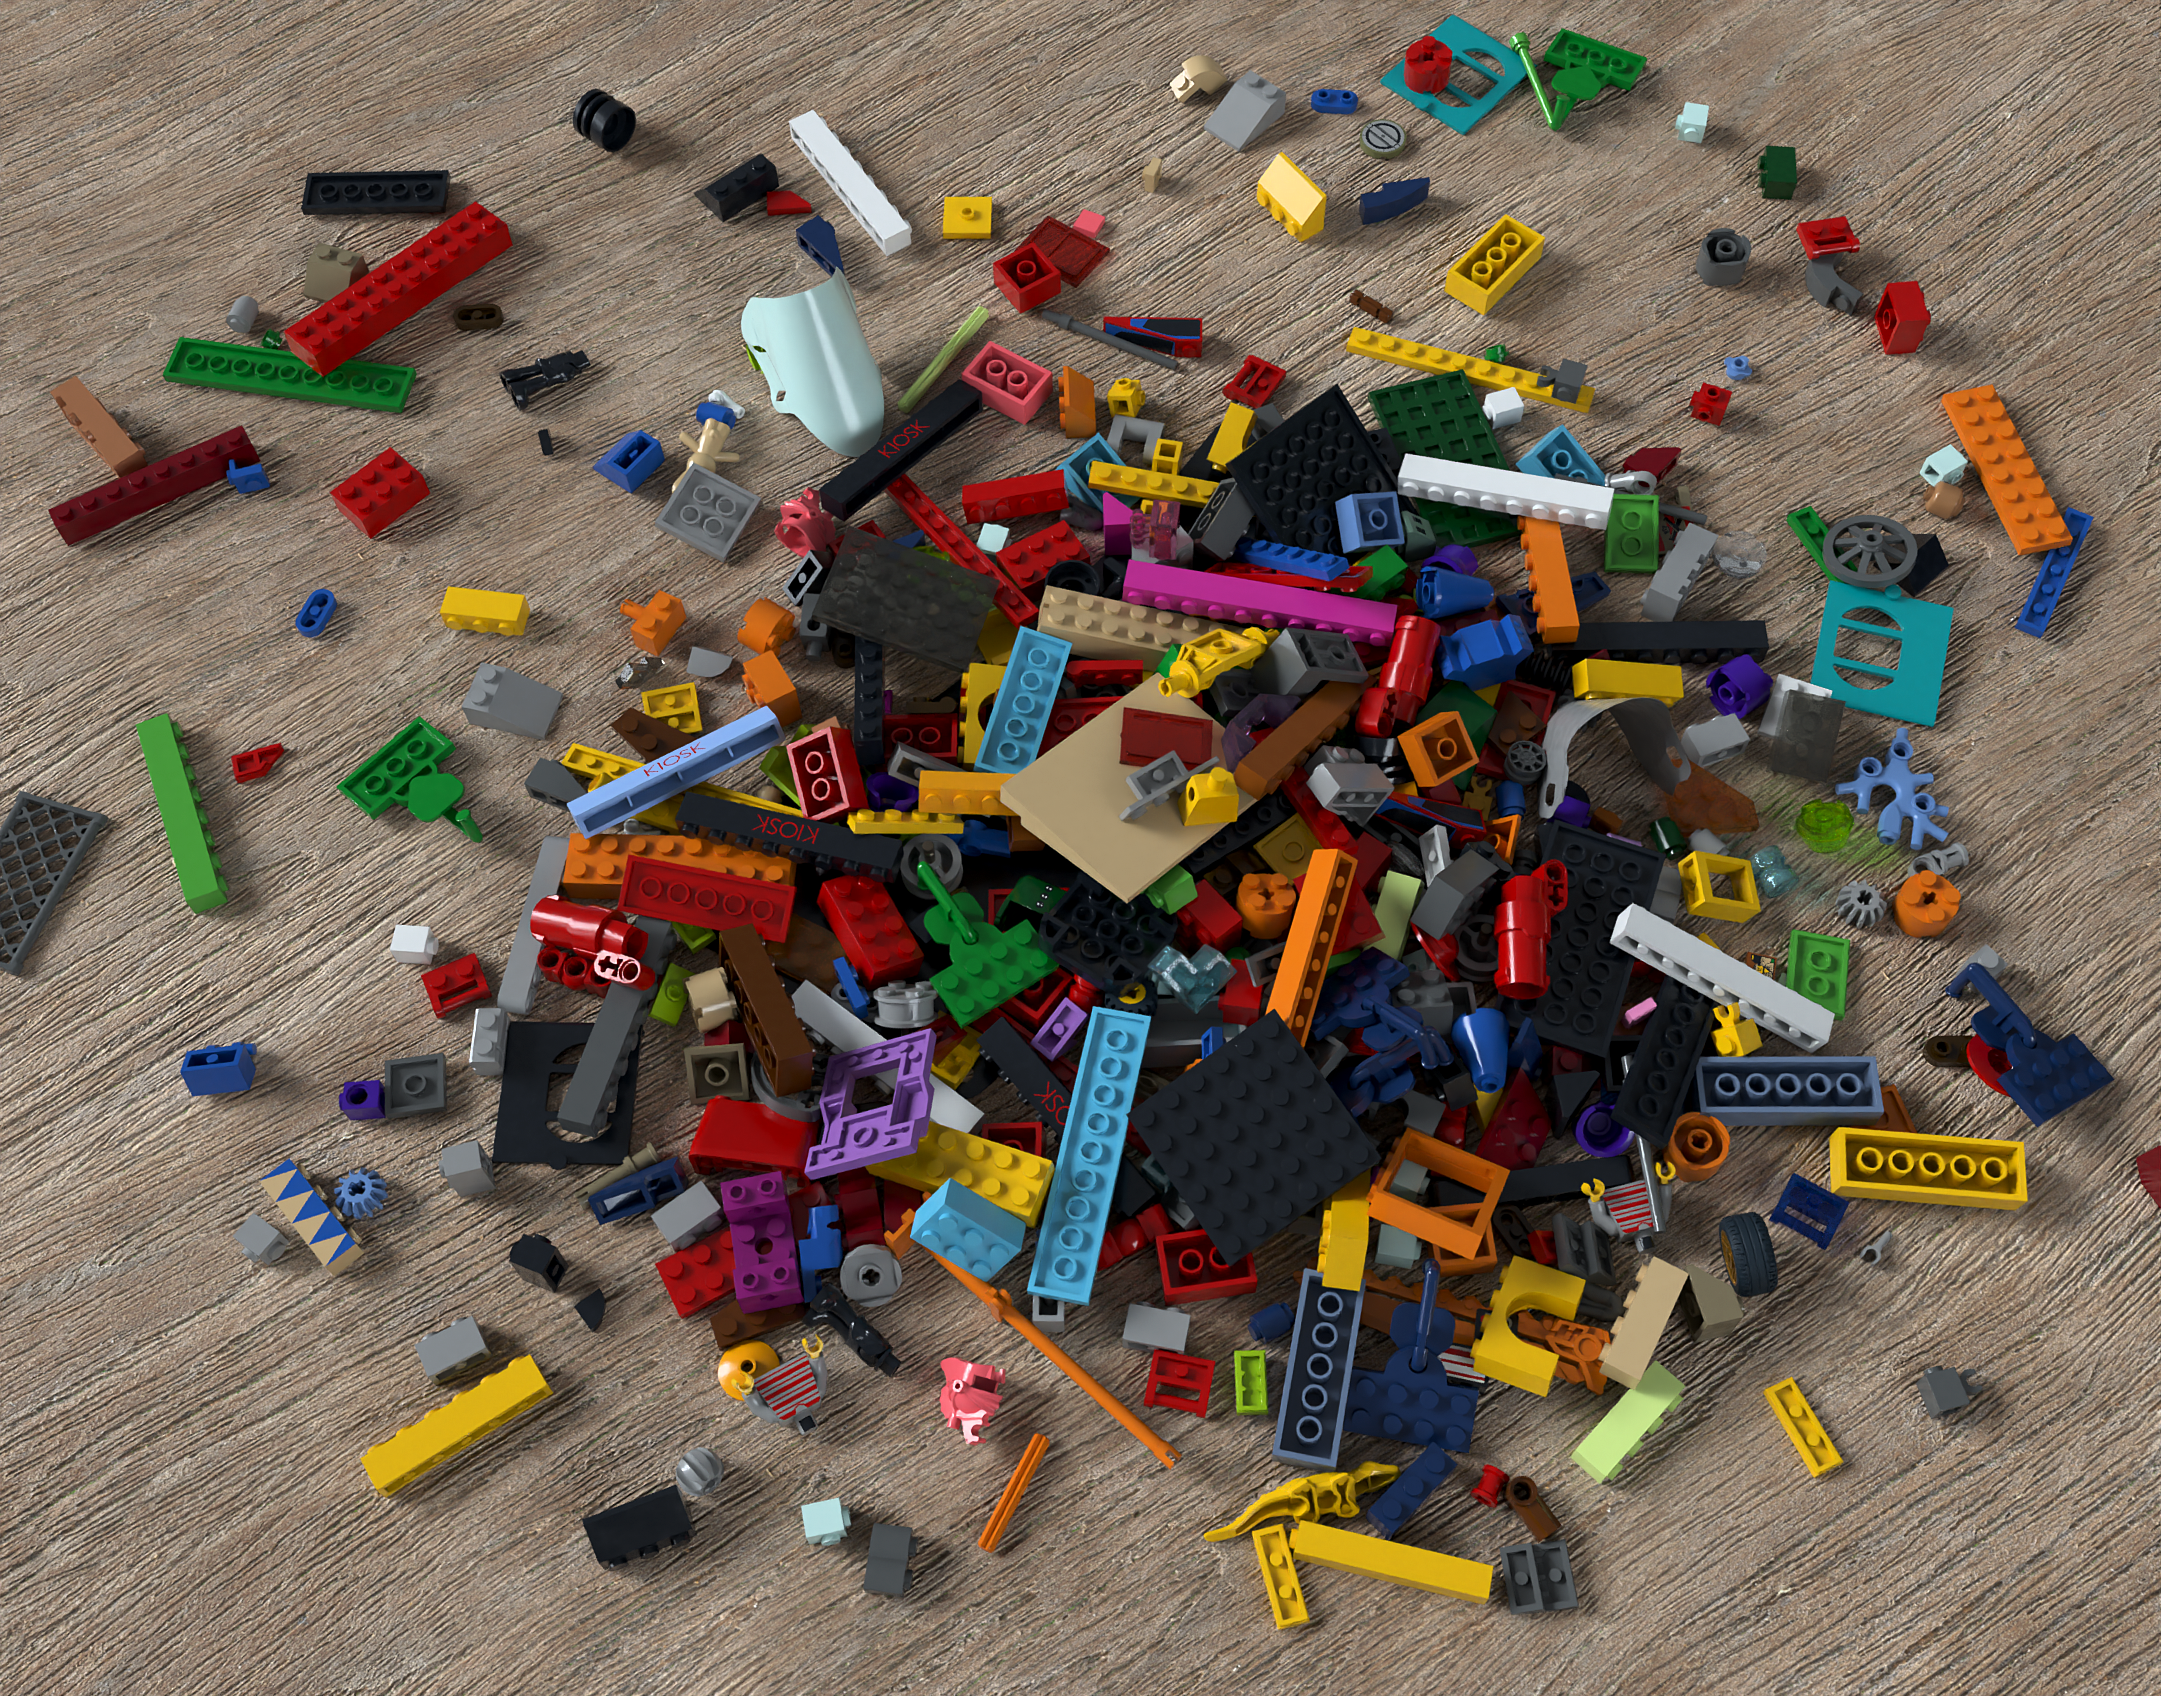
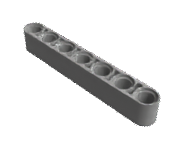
(522, 971)

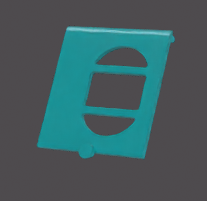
(1463, 38)
(1924, 640)

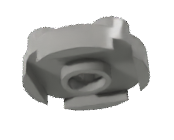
(859, 1288)

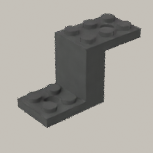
(1290, 668)

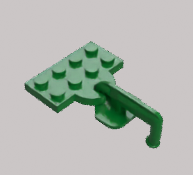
(1587, 69)
(409, 776)
(986, 962)

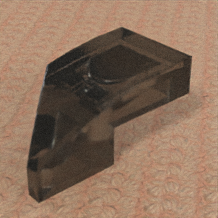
(637, 674)

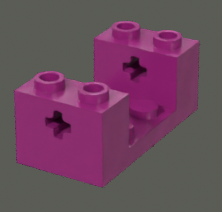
(760, 1213)

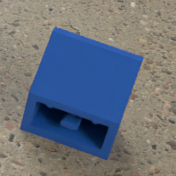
(631, 460)

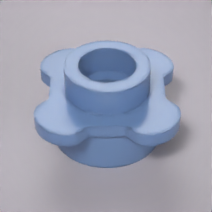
(1737, 367)

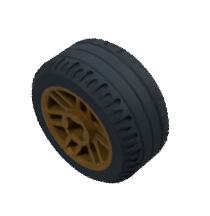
(1748, 1254)

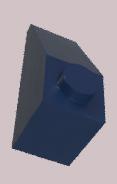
(819, 243)
(1525, 1051)

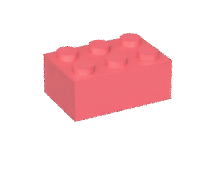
(1009, 382)

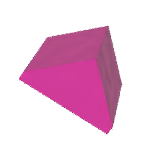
(1116, 526)

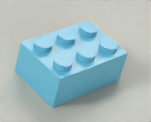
(968, 1230)

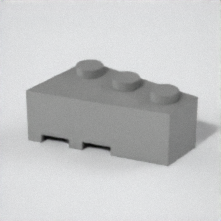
(1350, 789)

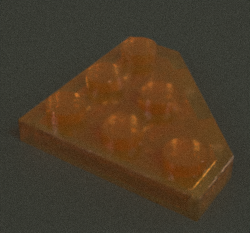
(1710, 804)

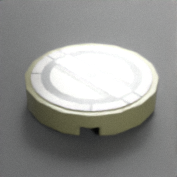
(1382, 139)

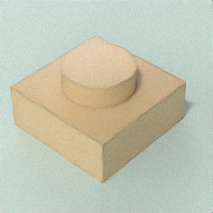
(1152, 174)

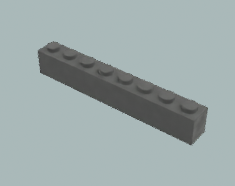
(613, 1038)

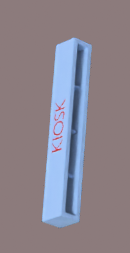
(676, 772)

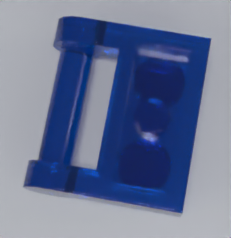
(1812, 1202)

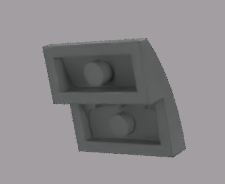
(1583, 1250)
(1539, 1577)

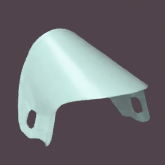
(820, 362)

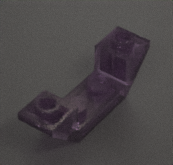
(1265, 707)

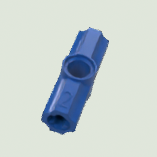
(980, 839)

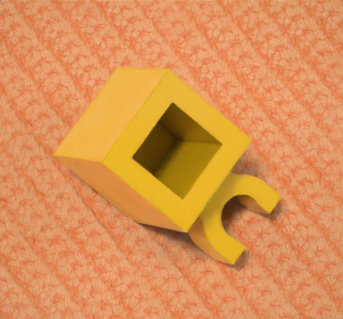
(1735, 1036)

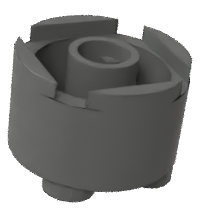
(1723, 257)

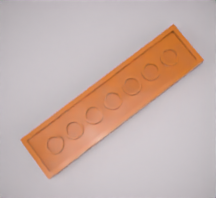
(2006, 470)

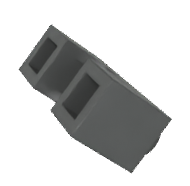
(1420, 1111)

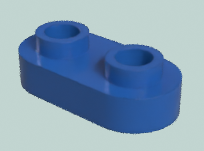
(1334, 101)
(315, 614)

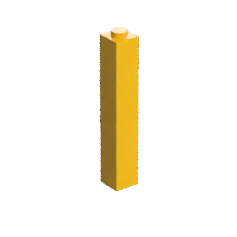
(1391, 1562)

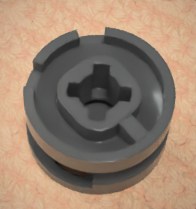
(1524, 764)

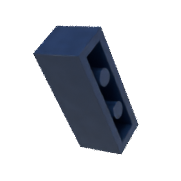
(1411, 1491)

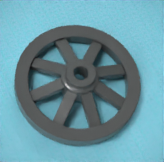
(1869, 547)

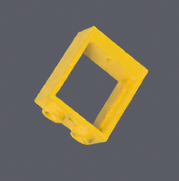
(1700, 899)

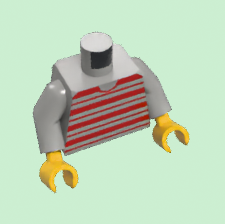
(1626, 1209)
(789, 1390)

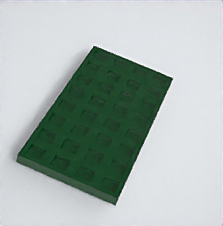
(1445, 422)

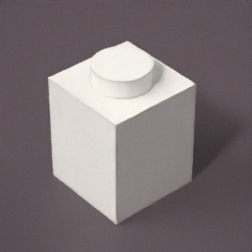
(1503, 408)
(414, 944)

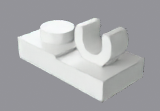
(1435, 852)

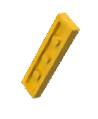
(898, 822)

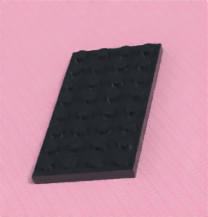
(1582, 964)

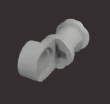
(1629, 482)
(1941, 861)

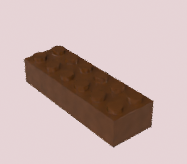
(766, 1010)

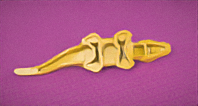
(1312, 1496)

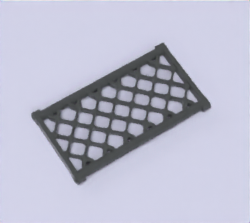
(59, 879)

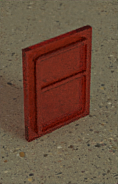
(1067, 249)
(1154, 734)

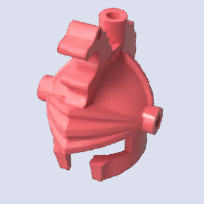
(806, 524)
(970, 1396)

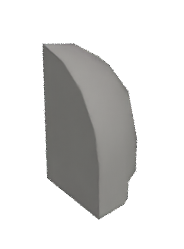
(708, 662)

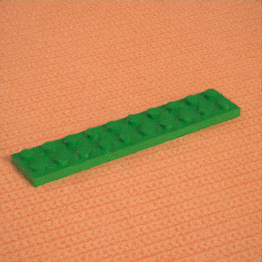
(287, 376)

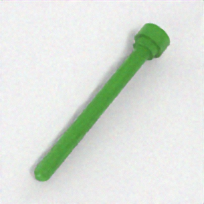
(1520, 45)

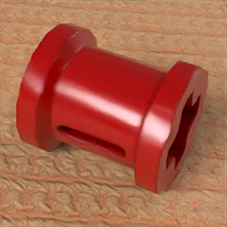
(1490, 1486)

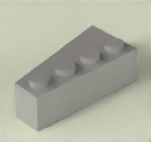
(1678, 574)

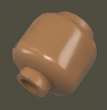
(1944, 500)

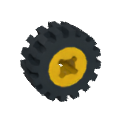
(1144, 1003)

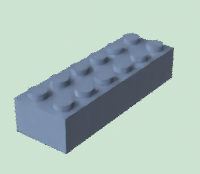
(1788, 1090)
(1318, 1375)

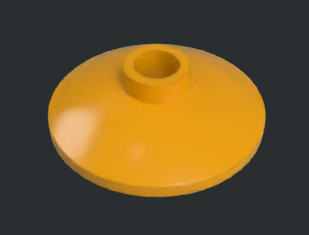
(748, 1351)

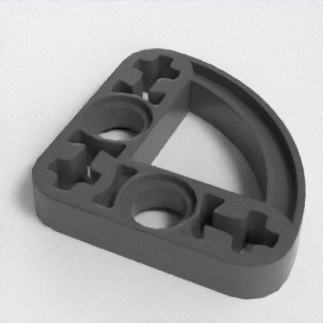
(784, 1105)

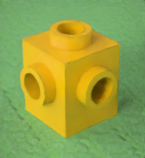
(1126, 397)

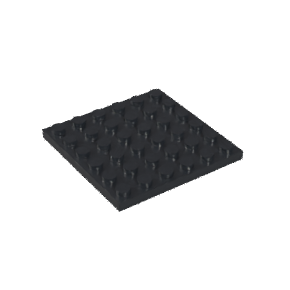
(1308, 466)
(1253, 1137)

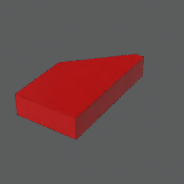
(786, 203)
(255, 762)

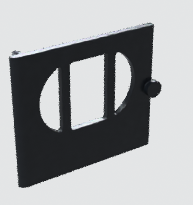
(522, 1109)

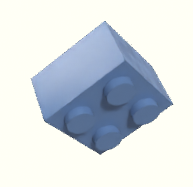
(1369, 522)

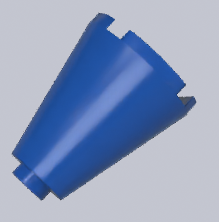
(1450, 593)
(1483, 1046)

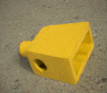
(1209, 799)

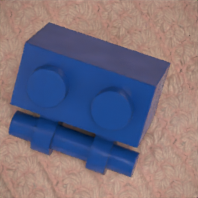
(219, 1069)

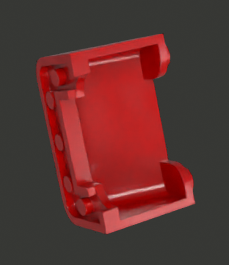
(752, 1139)

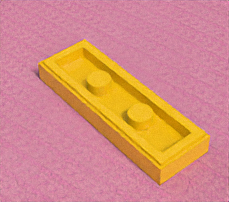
(1803, 1427)
(1280, 1577)

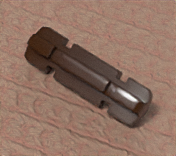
(1371, 306)

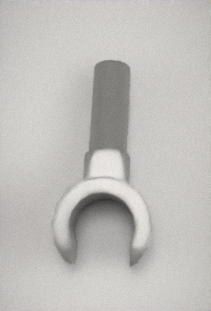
(1877, 1248)

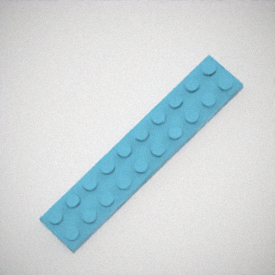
(1089, 1157)

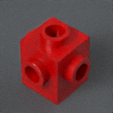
(1710, 403)

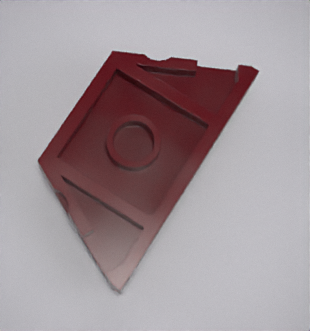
(1516, 1126)

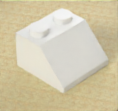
(1773, 707)

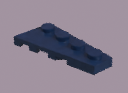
(1586, 589)

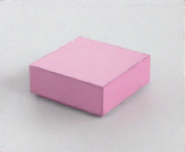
(1638, 1013)

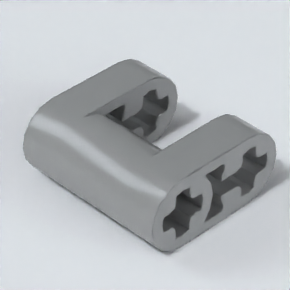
(1135, 430)

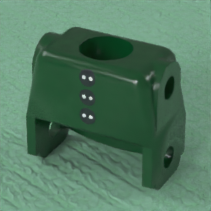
(1027, 901)

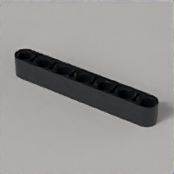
(1541, 1184)

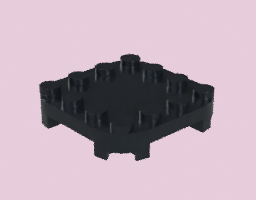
(1105, 936)

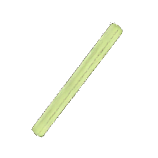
(943, 359)

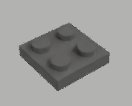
(415, 1085)

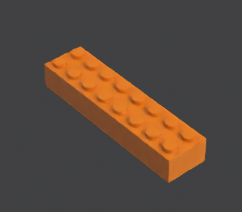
(598, 863)

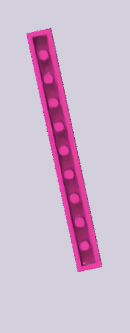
(1257, 602)

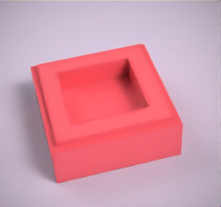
(1089, 223)

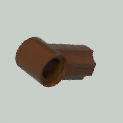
(1533, 1511)

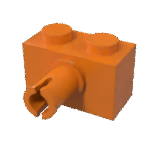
(655, 622)

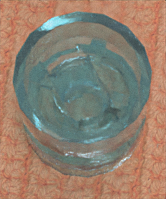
(1774, 875)

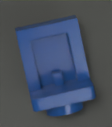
(247, 478)

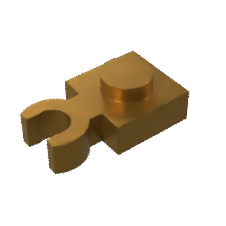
(1479, 798)

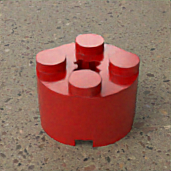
(1427, 65)

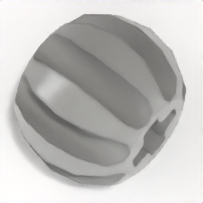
(699, 1471)

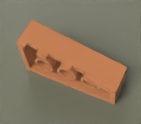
(99, 428)

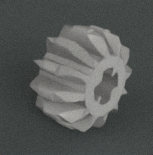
(1861, 903)

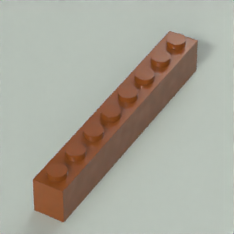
(1299, 736)

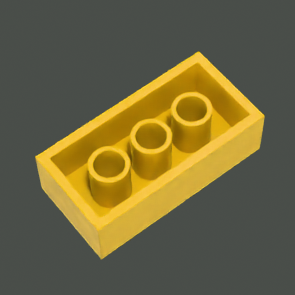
(1494, 264)
(1345, 1235)

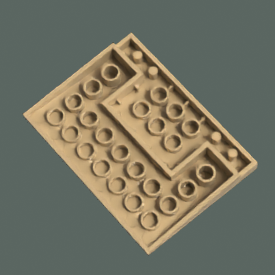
(1080, 790)

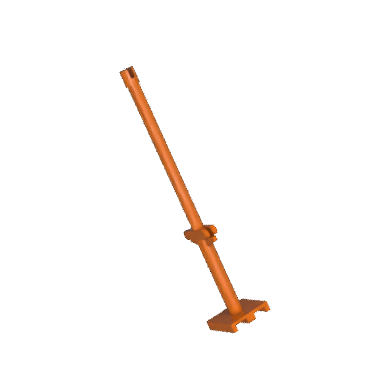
(1002, 1308)

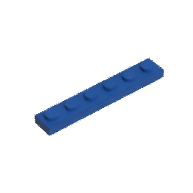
(1289, 559)
(2053, 576)

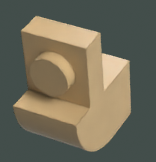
(1198, 73)

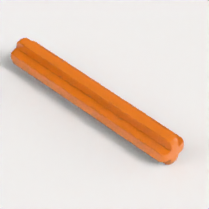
(1013, 1493)

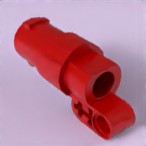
(1402, 680)
(1524, 929)
(596, 935)

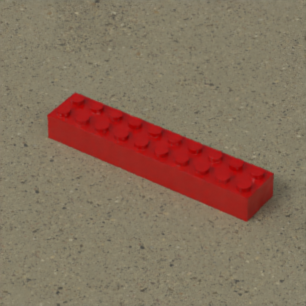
(398, 288)

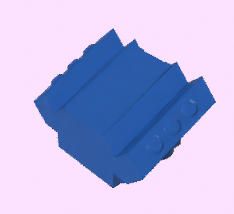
(1484, 652)

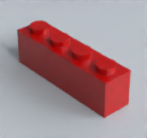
(1015, 497)

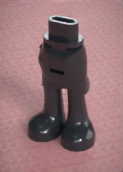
(554, 370)
(866, 1341)

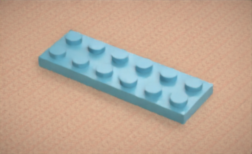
(1023, 703)

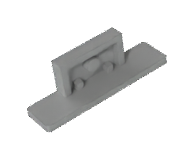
(1158, 780)

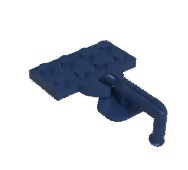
(1362, 998)
(2044, 1073)
(1383, 1075)
(1414, 1401)

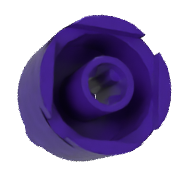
(1739, 687)

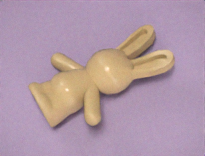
(708, 448)

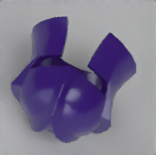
(1452, 558)
(890, 793)
(1599, 1133)

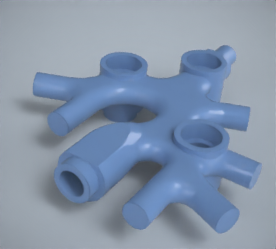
(1907, 803)

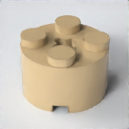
(710, 999)

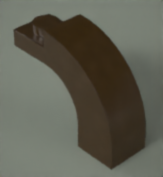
(1229, 875)

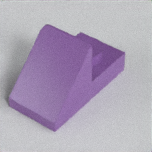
(1060, 1029)

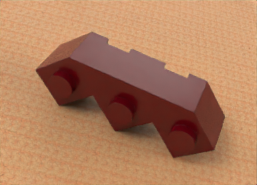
(860, 1208)

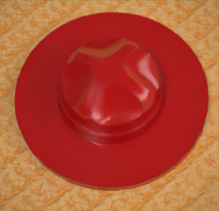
(1441, 952)
(1988, 1063)

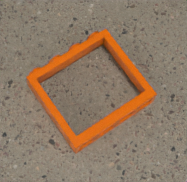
(1448, 1162)

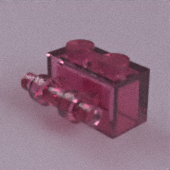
(1161, 529)

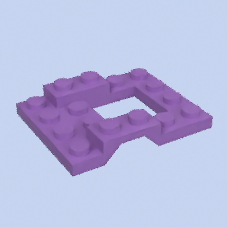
(880, 1133)

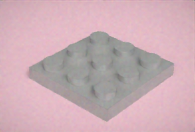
(708, 512)

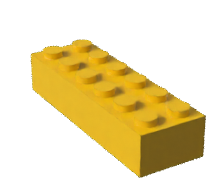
(1928, 1168)
(992, 1170)

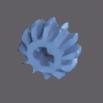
(356, 1204)

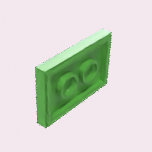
(1632, 535)
(1819, 969)

